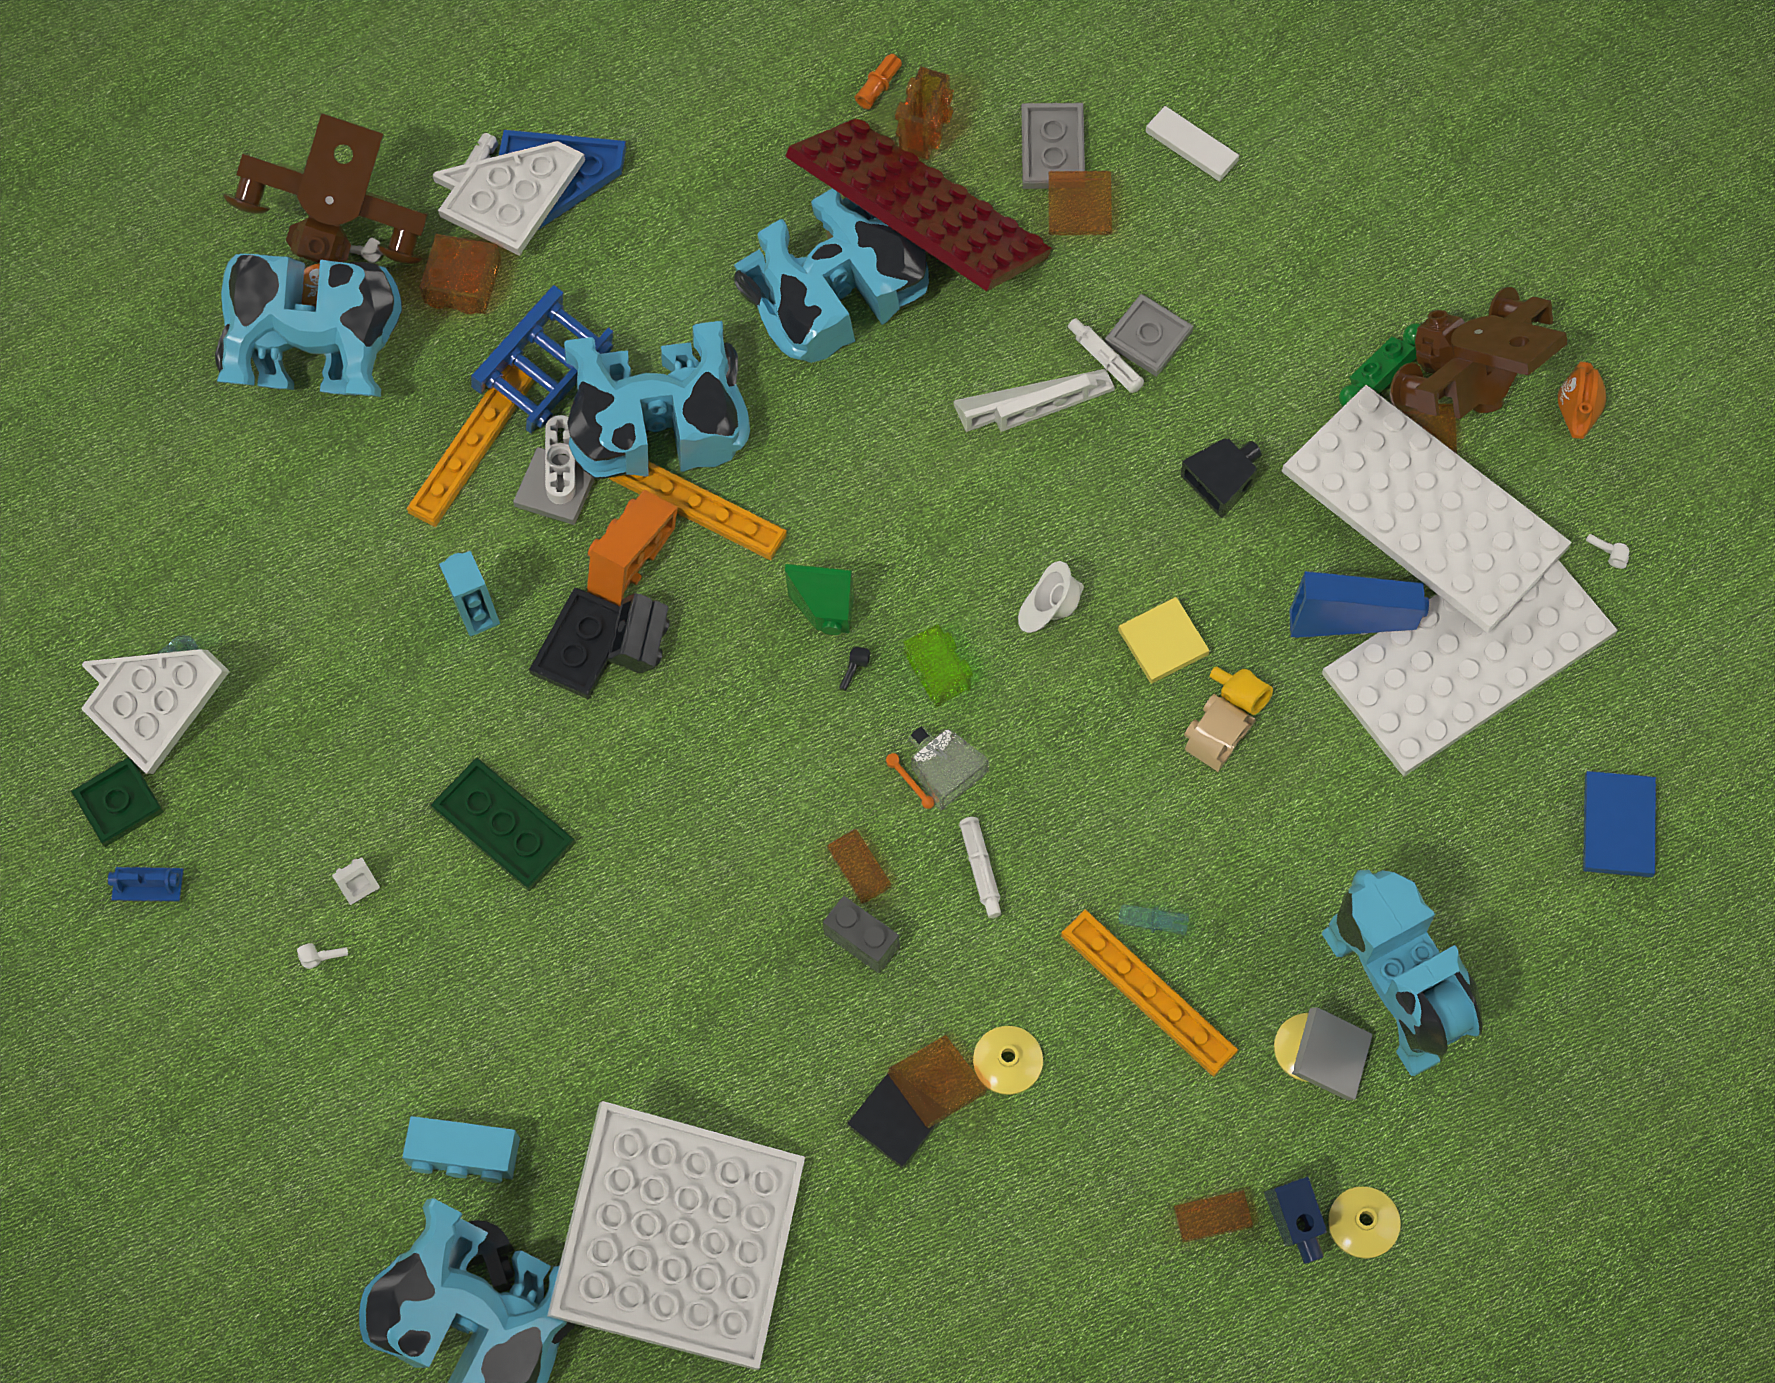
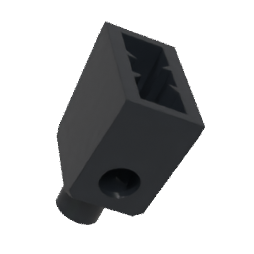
(1222, 473)

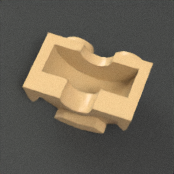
(1217, 732)

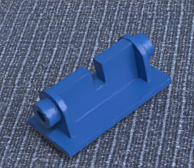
(146, 884)

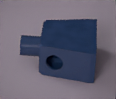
(1296, 1201)

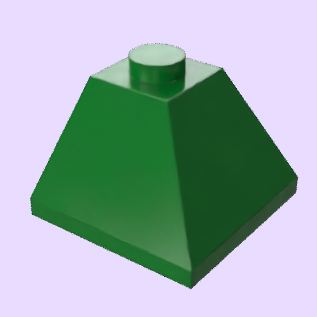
(822, 596)

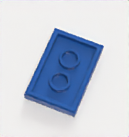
(1619, 824)

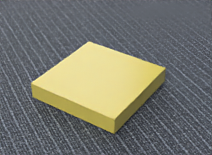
(1163, 640)

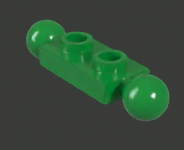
(1381, 367)

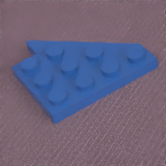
(602, 163)

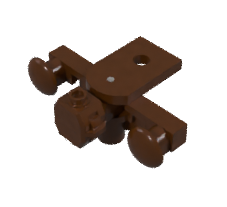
(331, 195)
(1478, 357)

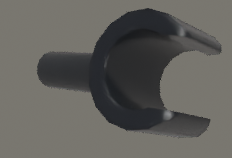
(858, 657)

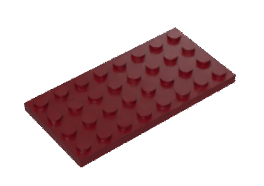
(920, 203)

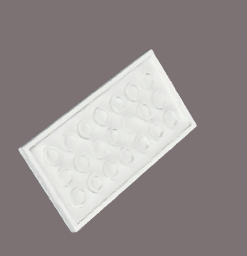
(1426, 508)
(1451, 676)

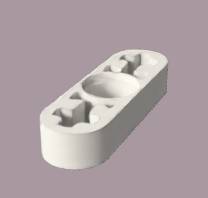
(568, 470)

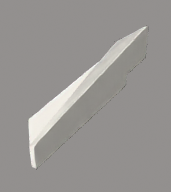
(1032, 401)

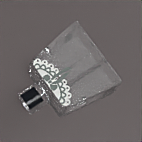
(946, 764)

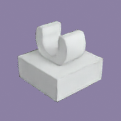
(355, 880)

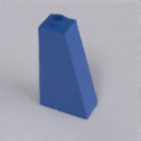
(1355, 605)

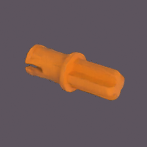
(878, 81)

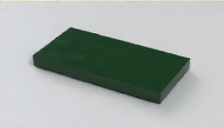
(503, 824)

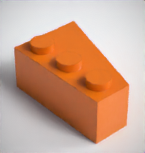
(628, 544)

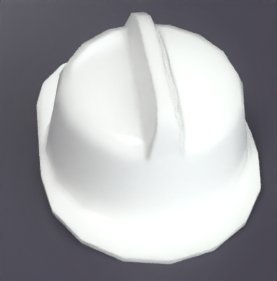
(1051, 599)

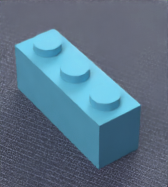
(469, 592)
(461, 1149)

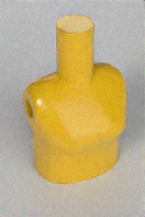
(1243, 689)

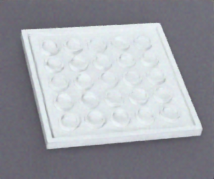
(677, 1236)

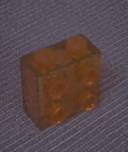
(924, 112)
(460, 274)

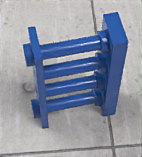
(510, 353)

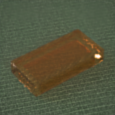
(859, 866)
(1213, 1216)

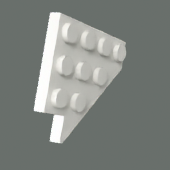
(509, 193)
(151, 700)

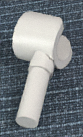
(369, 251)
(1618, 552)
(311, 958)

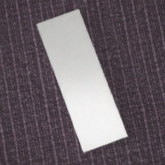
(1192, 143)

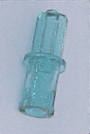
(1153, 919)

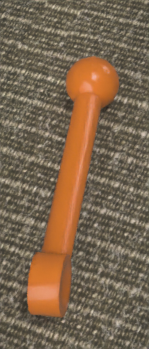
(892, 761)

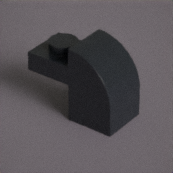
(491, 1253)

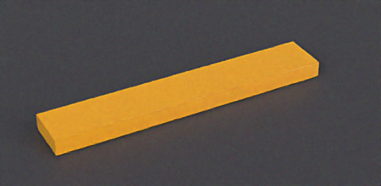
(467, 450)
(709, 510)
(1149, 993)

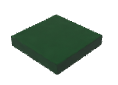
(117, 801)

